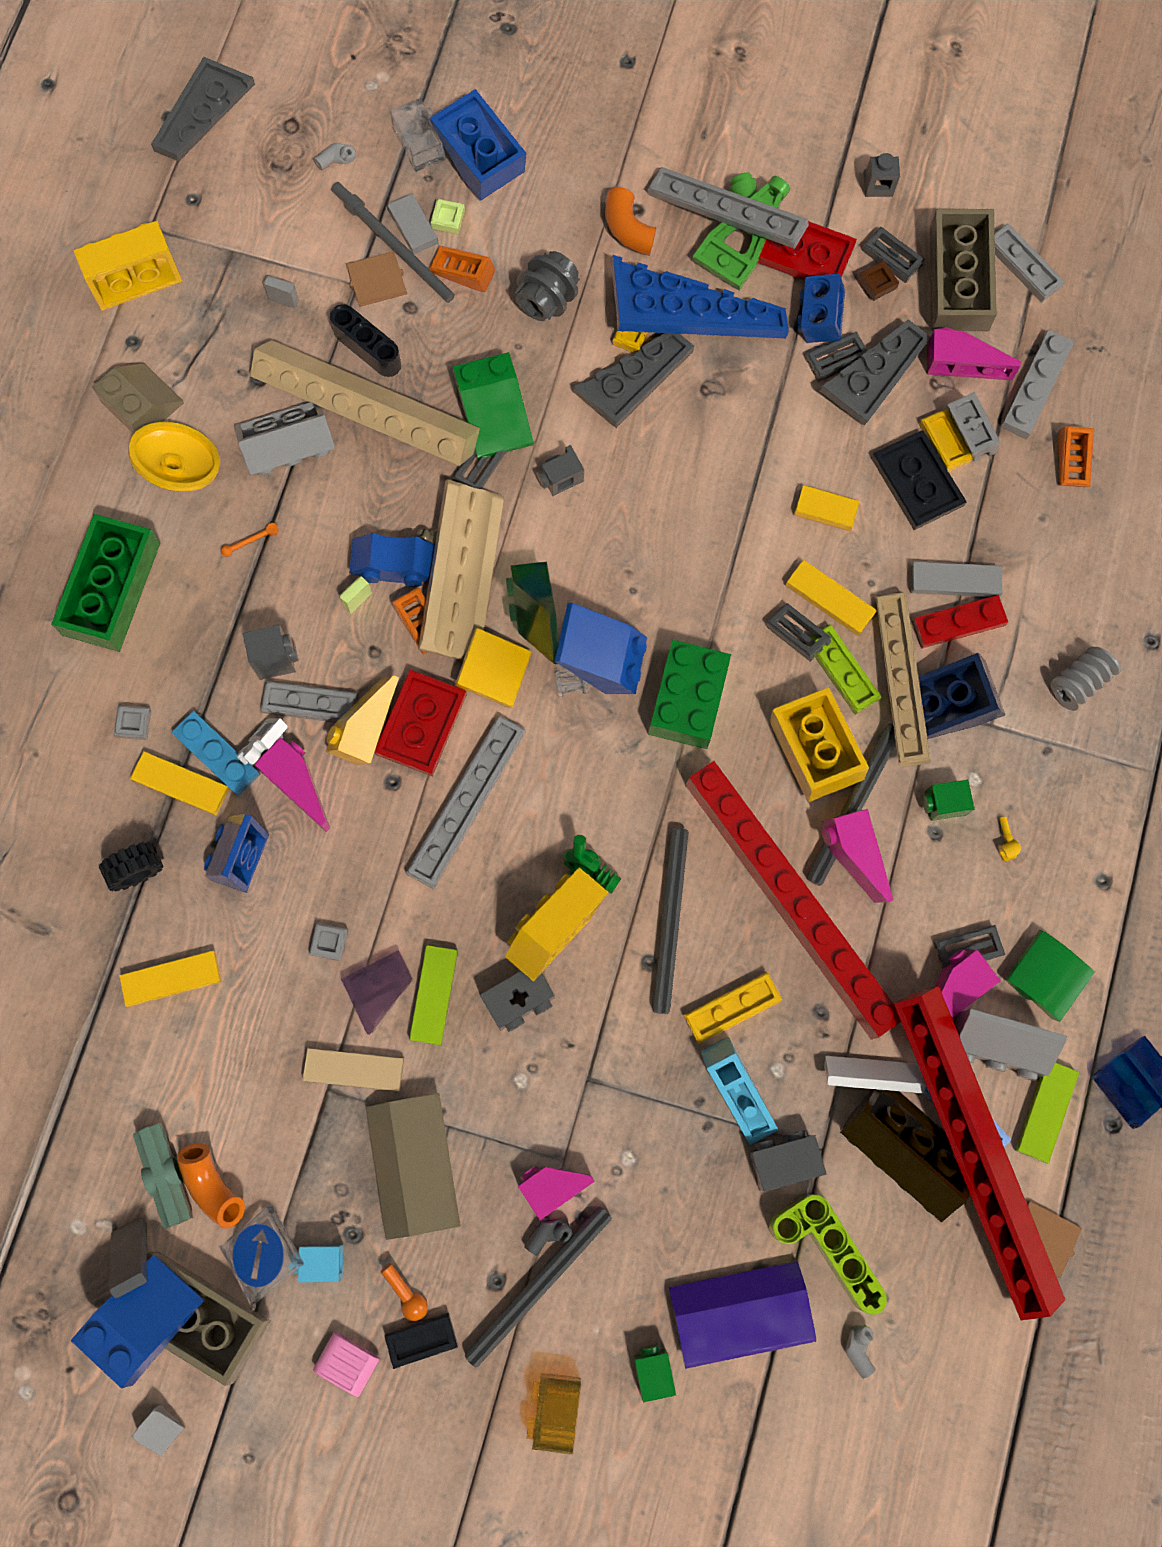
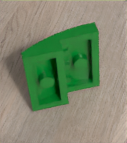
(1049, 975)

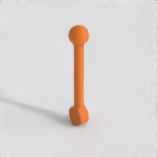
(271, 529)

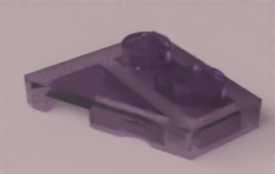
(377, 988)

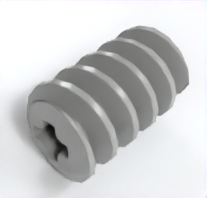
(1084, 677)

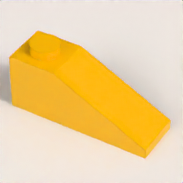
(359, 728)

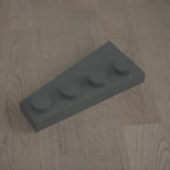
(200, 106)
(870, 379)
(627, 384)

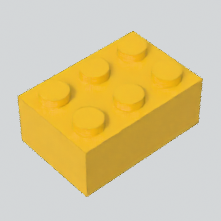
(128, 265)
(818, 744)
(554, 923)

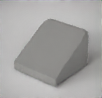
(158, 1430)

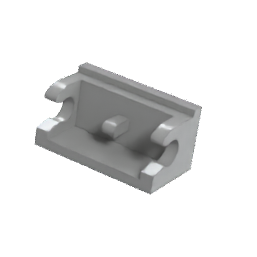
(974, 426)

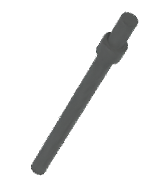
(356, 207)

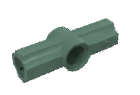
(162, 1176)

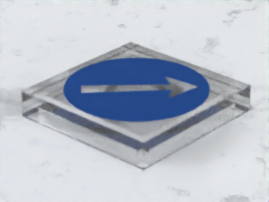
(261, 1255)

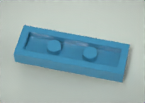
(215, 753)

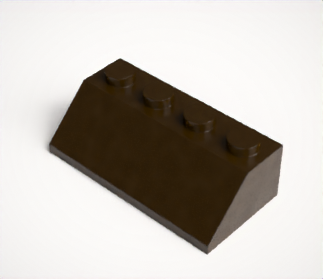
(908, 1150)

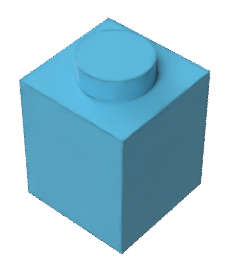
(321, 1263)

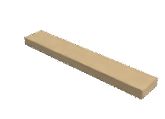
(903, 680)

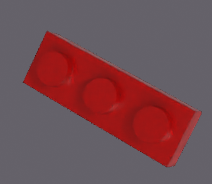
(960, 621)

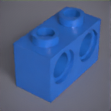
(825, 308)

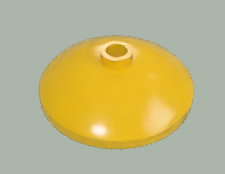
(174, 456)

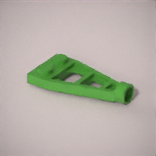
(725, 261)

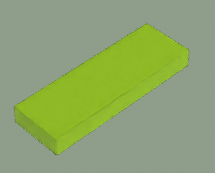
(846, 673)
(433, 995)
(1047, 1113)

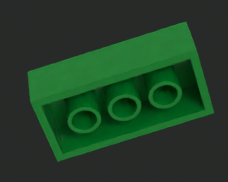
(106, 582)

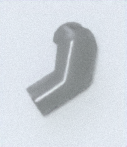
(335, 154)
(856, 1350)

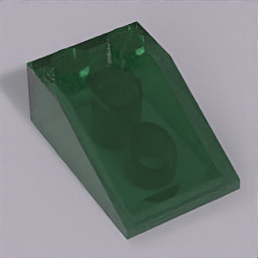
(534, 607)

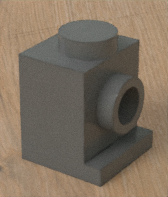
(882, 168)
(561, 472)

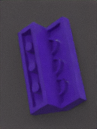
(742, 1314)

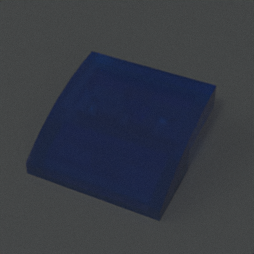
(1133, 1082)

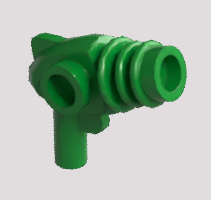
(589, 863)

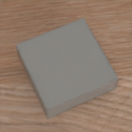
(281, 291)
(132, 722)
(328, 942)

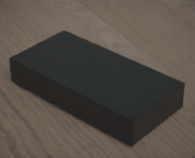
(421, 1340)

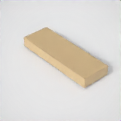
(353, 1069)

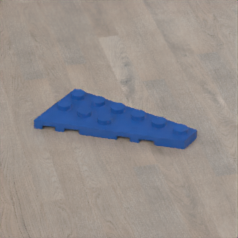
(686, 306)

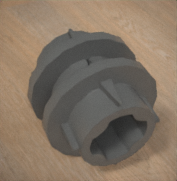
(547, 286)

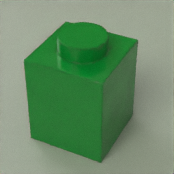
(948, 800)
(654, 1373)

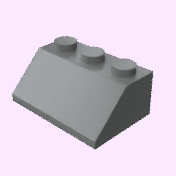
(284, 437)
(1008, 1044)

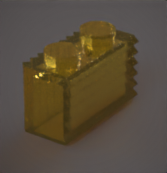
(555, 1413)

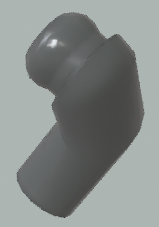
(546, 1232)

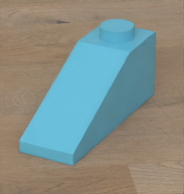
(739, 1090)

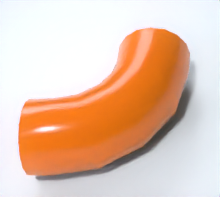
(624, 224)
(207, 1186)

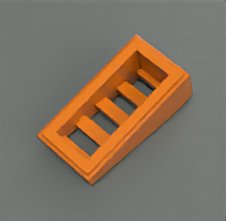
(478, 276)
(1085, 436)
(401, 603)

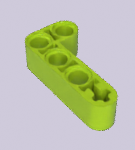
(834, 1256)

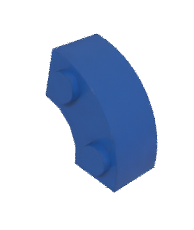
(392, 559)

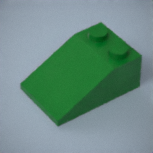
(494, 404)

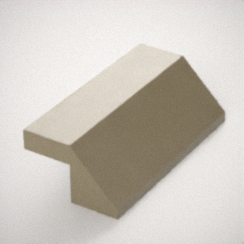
(412, 1166)

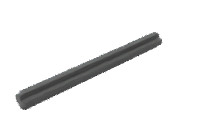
(856, 800)
(670, 921)
(537, 1287)

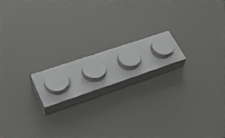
(1037, 384)

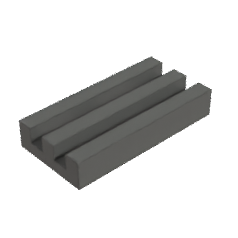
(897, 264)
(811, 357)
(458, 477)
(815, 647)
(944, 956)

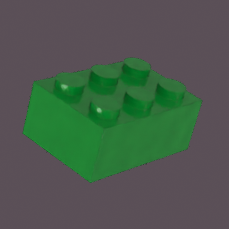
(689, 694)

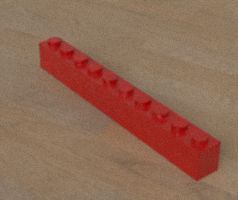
(793, 901)
(980, 1154)

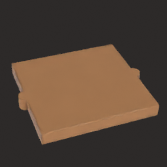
(376, 279)
(1057, 1236)

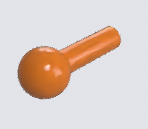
(414, 1305)

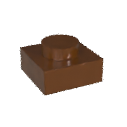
(878, 280)

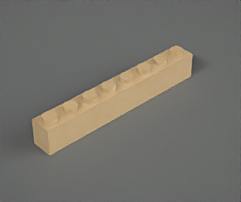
(364, 402)

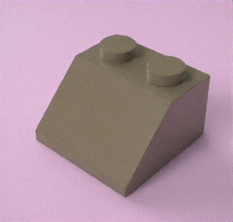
(136, 396)

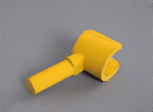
(1011, 848)

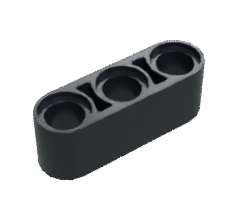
(361, 329)

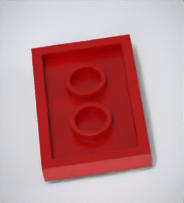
(816, 254)
(420, 723)

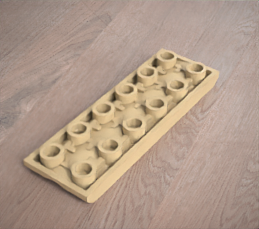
(461, 569)

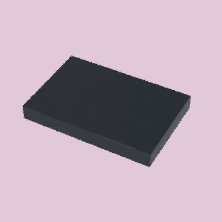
(918, 479)

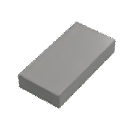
(412, 224)

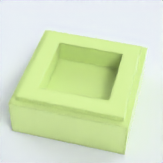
(447, 216)
(355, 594)

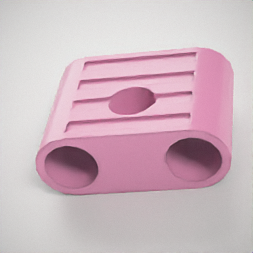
(346, 1364)

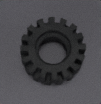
(130, 866)

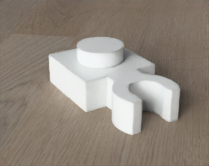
(262, 739)

